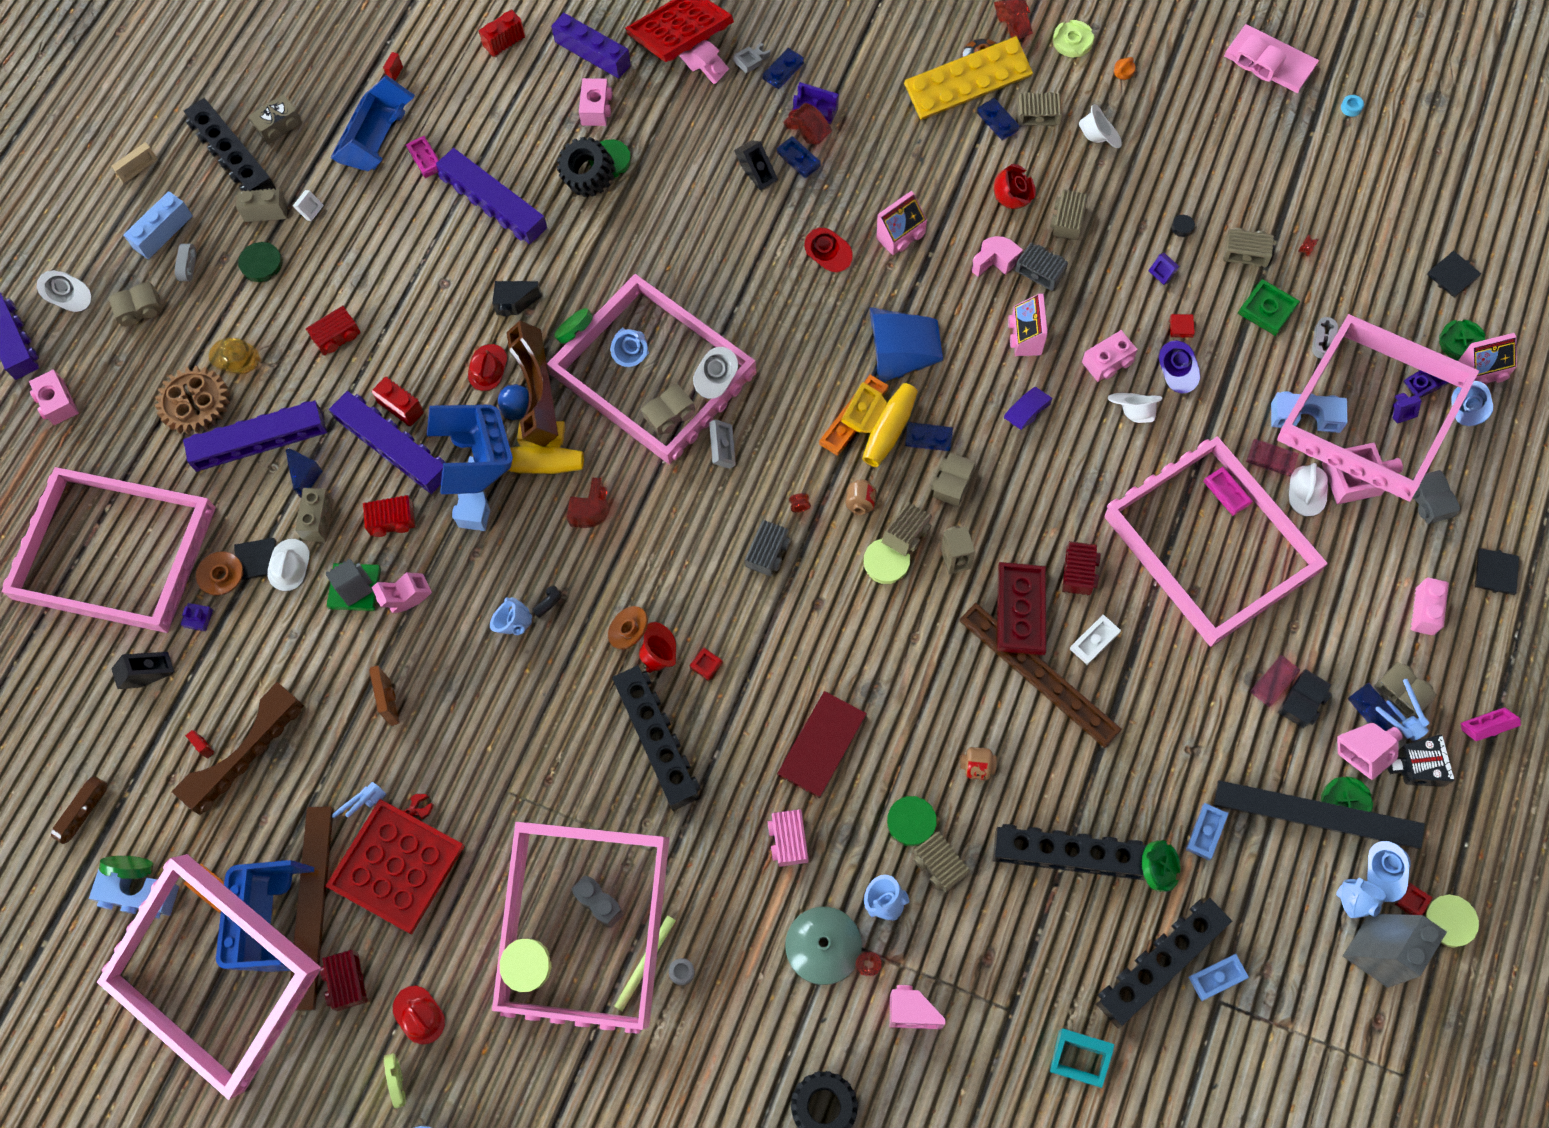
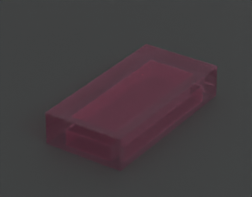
(1272, 457)
(1275, 680)

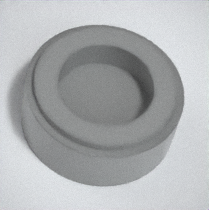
(681, 971)

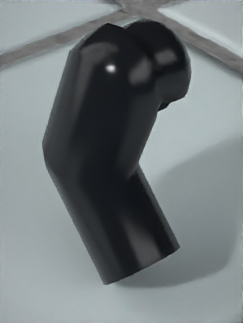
(546, 604)

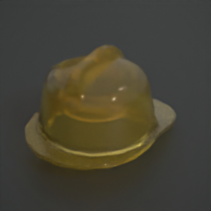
(234, 355)

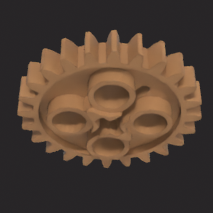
(172, 409)

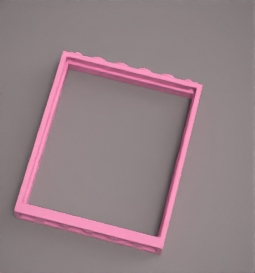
(601, 320)
(1401, 350)
(176, 579)
(1168, 582)
(511, 920)
(251, 922)

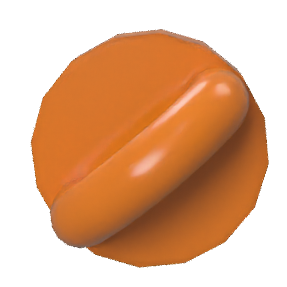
(1124, 68)

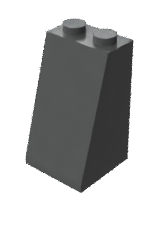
(1394, 947)

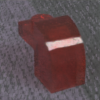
(1015, 15)
(809, 122)
(589, 511)

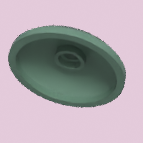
(819, 963)

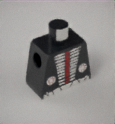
(1424, 763)

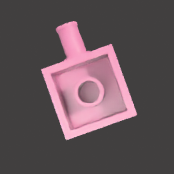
(1349, 488)

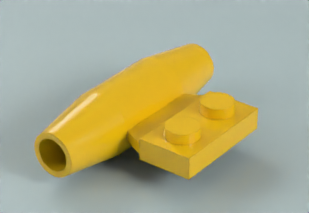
(881, 419)
(548, 459)

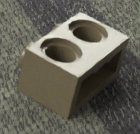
(314, 515)

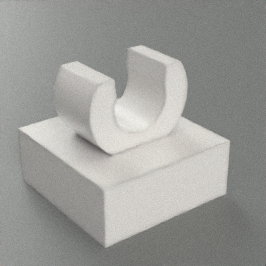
(308, 205)

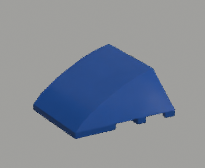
(904, 342)

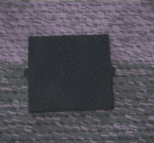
(1453, 274)
(255, 557)
(1497, 571)

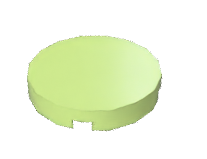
(1073, 38)
(884, 563)
(1455, 917)
(525, 965)
(394, 1080)

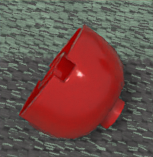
(1013, 187)

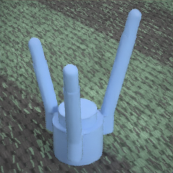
(1412, 727)
(369, 796)

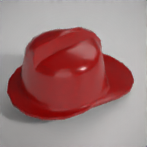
(828, 249)
(487, 367)
(658, 647)
(418, 1015)

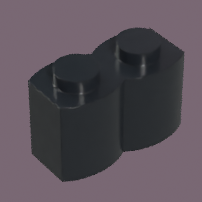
(1305, 698)

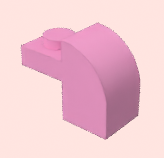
(705, 57)
(998, 252)
(404, 593)

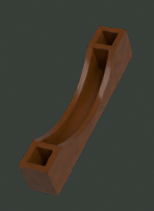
(528, 349)
(202, 787)

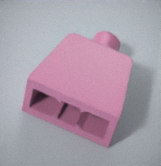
(1370, 748)

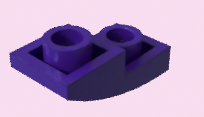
(1423, 383)
(1027, 408)

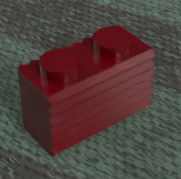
(1080, 568)
(343, 980)

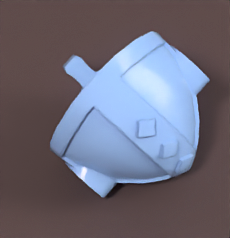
(629, 347)
(512, 620)
(885, 898)
(1361, 898)

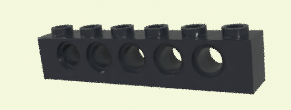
(228, 148)
(676, 794)
(1058, 859)
(1214, 923)

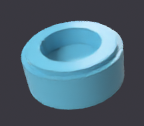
(1352, 105)

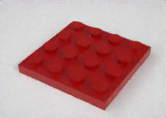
(678, 27)
(395, 866)

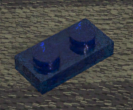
(783, 68)
(998, 119)
(798, 157)
(929, 436)
(1366, 701)

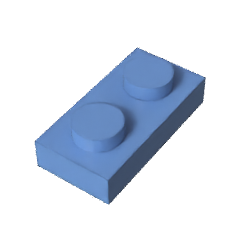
(1207, 831)
(1218, 977)

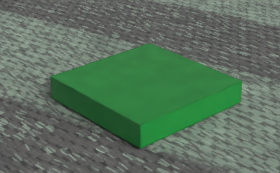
(1268, 307)
(366, 603)

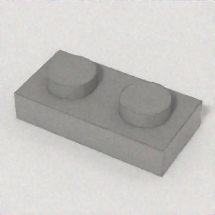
(722, 444)

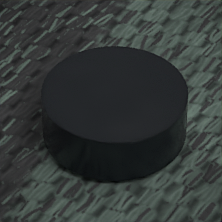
(1182, 225)

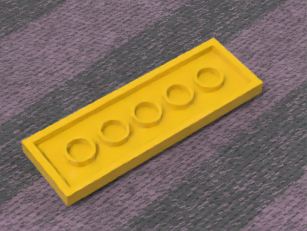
(968, 78)

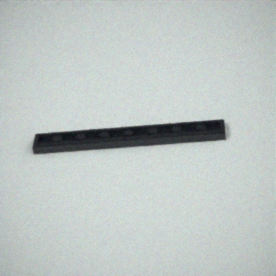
(1319, 814)

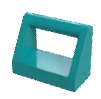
(1087, 1043)

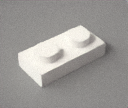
(1095, 639)

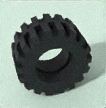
(578, 154)
(829, 1082)

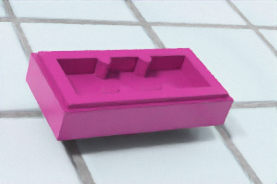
(423, 156)
(1227, 491)
(1490, 724)

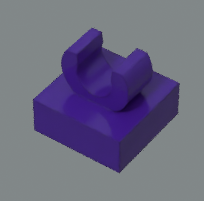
(1163, 268)
(1406, 407)
(196, 617)

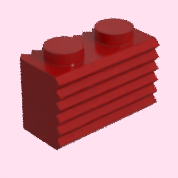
(502, 33)
(333, 330)
(398, 401)
(389, 516)

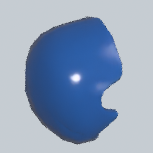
(513, 401)

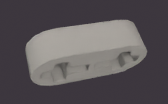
(185, 262)
(1320, 336)

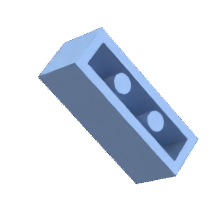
(158, 225)

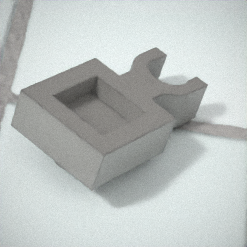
(751, 59)

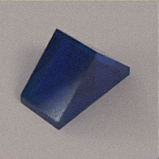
(302, 470)

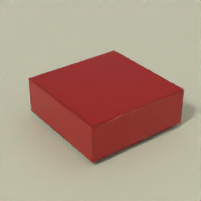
(393, 66)
(1182, 325)
(706, 664)
(200, 744)
(1414, 901)

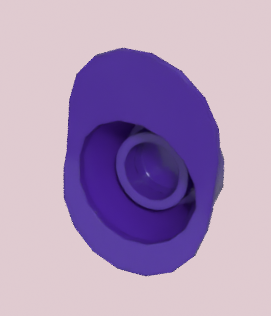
(1179, 366)

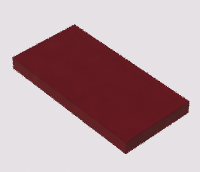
(1021, 608)
(821, 744)

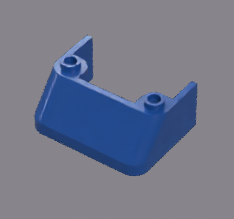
(370, 124)
(475, 428)
(256, 887)

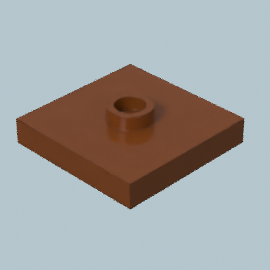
(384, 695)

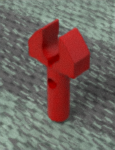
(413, 810)

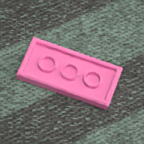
(1295, 68)

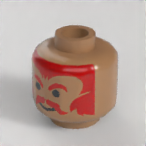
(860, 497)
(978, 763)

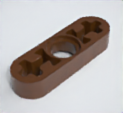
(79, 810)

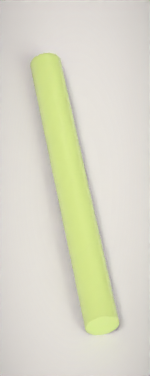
(639, 971)

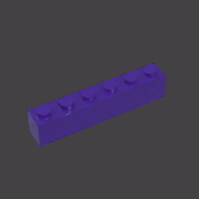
(491, 196)
(254, 436)
(388, 441)

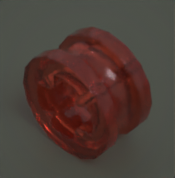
(1308, 245)
(799, 502)
(863, 970)

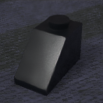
(756, 164)
(514, 296)
(141, 669)

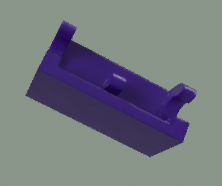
(823, 100)

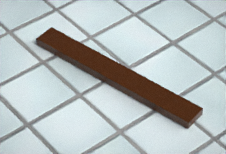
(1045, 680)
(313, 892)

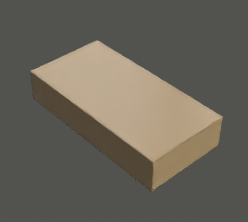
(134, 162)

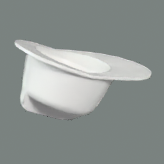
(1099, 129)
(64, 290)
(715, 372)
(1137, 407)
(1308, 490)
(288, 564)

